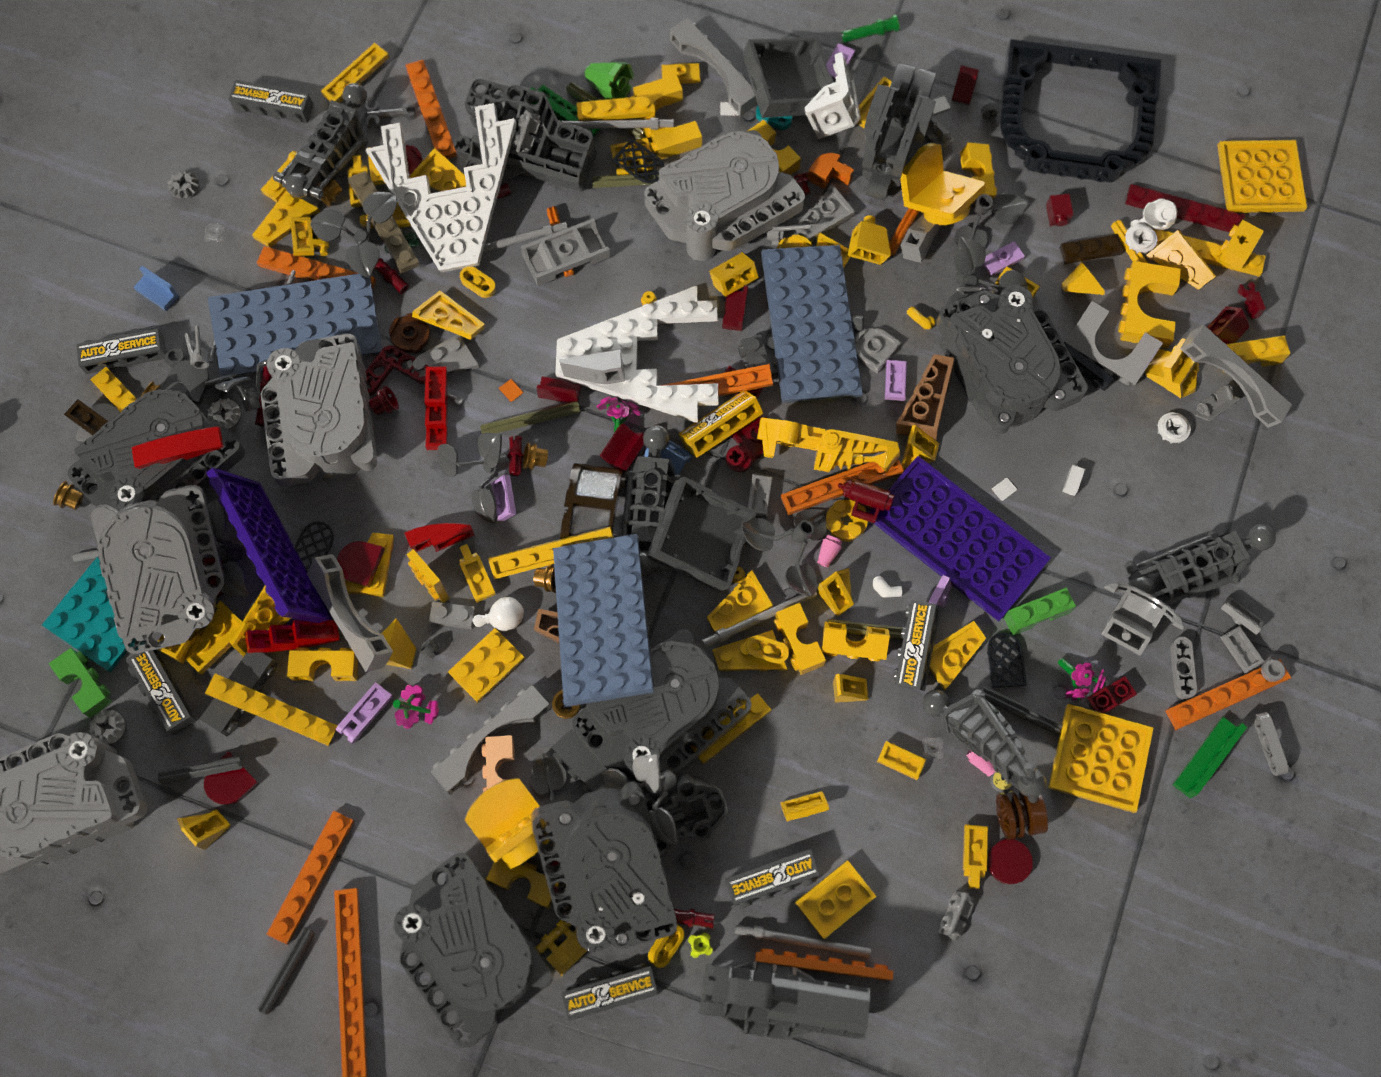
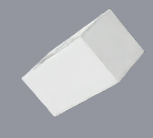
(1073, 480)

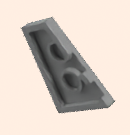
(826, 214)
(451, 353)

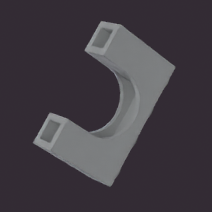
(1127, 368)

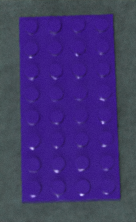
(960, 539)
(269, 547)

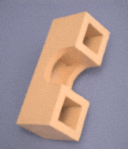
(497, 751)

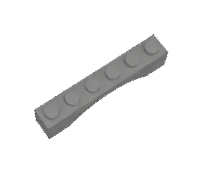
(692, 42)
(1265, 401)
(329, 582)
(455, 769)

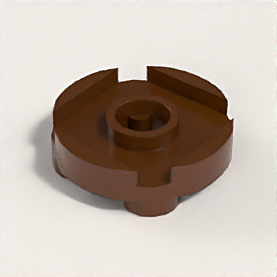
(413, 343)

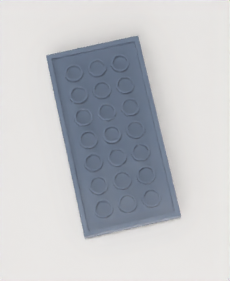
(263, 320)
(811, 323)
(602, 621)

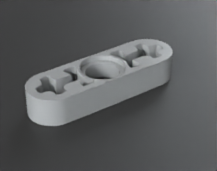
(1177, 675)
(1271, 744)

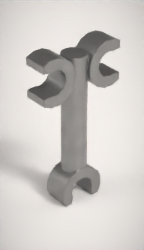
(375, 113)

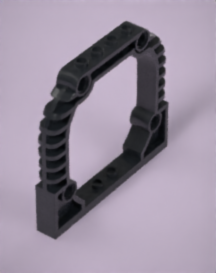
(1137, 74)

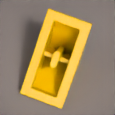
(849, 688)

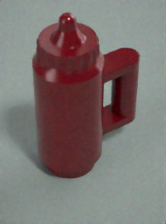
(867, 495)

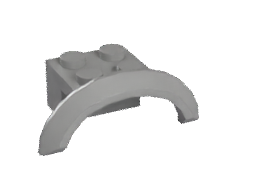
(1136, 617)

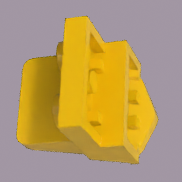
(1174, 371)

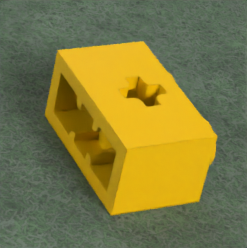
(1240, 246)
(733, 274)

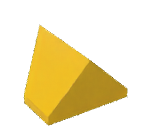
(1082, 282)
(919, 445)
(837, 591)
(401, 645)
(180, 651)
(204, 828)

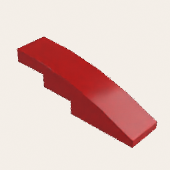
(436, 407)
(177, 446)
(292, 636)

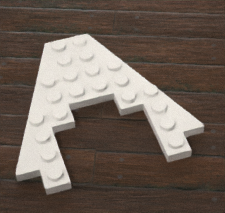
(457, 220)
(642, 325)

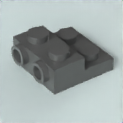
(758, 352)

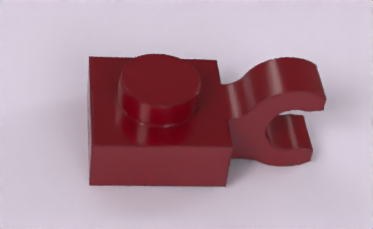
(1254, 303)

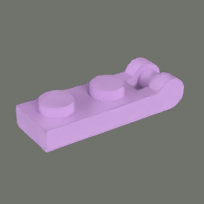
(364, 712)

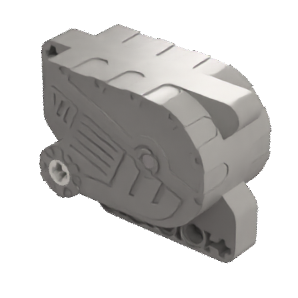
(722, 194)
(320, 411)
(158, 567)
(63, 800)

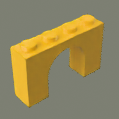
(674, 140)
(1140, 279)

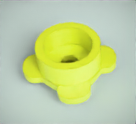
(696, 950)

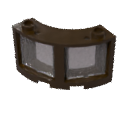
(591, 499)

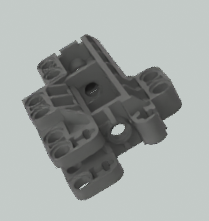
(896, 127)
(555, 138)
(783, 1002)

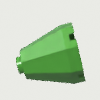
(610, 79)

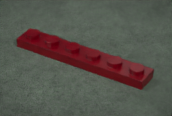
(1187, 209)

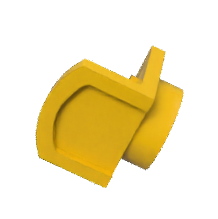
(935, 192)
(504, 822)

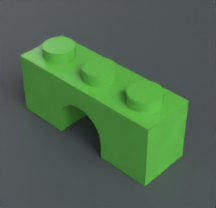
(1047, 607)
(92, 695)

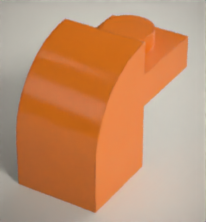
(827, 167)

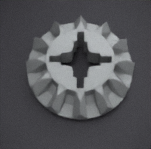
(186, 190)

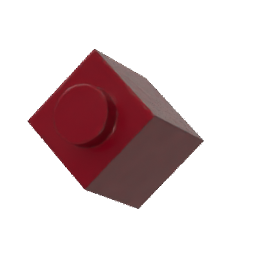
(1059, 210)

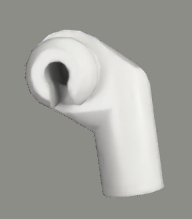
(884, 589)

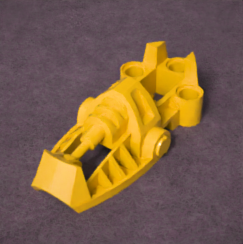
(831, 446)

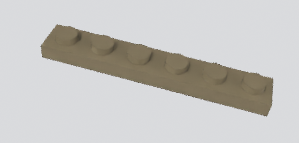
(389, 230)

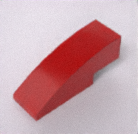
(438, 535)

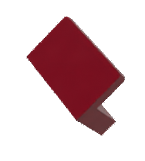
(735, 310)
(1229, 325)
(558, 390)
(622, 447)

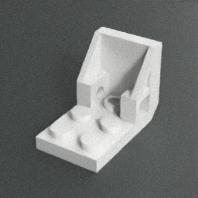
(835, 104)

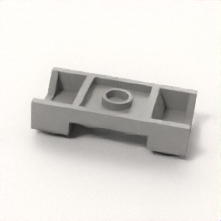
(564, 251)

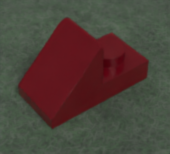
(965, 84)

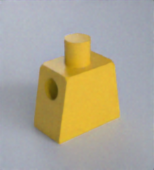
(869, 242)

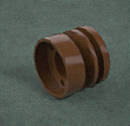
(1019, 813)

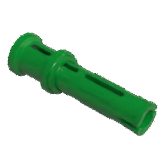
(879, 27)

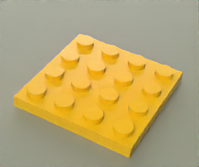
(1261, 176)
(1101, 758)

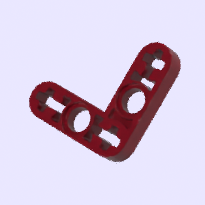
(388, 365)

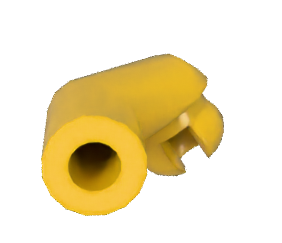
(920, 319)

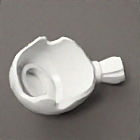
(1158, 215)
(503, 615)

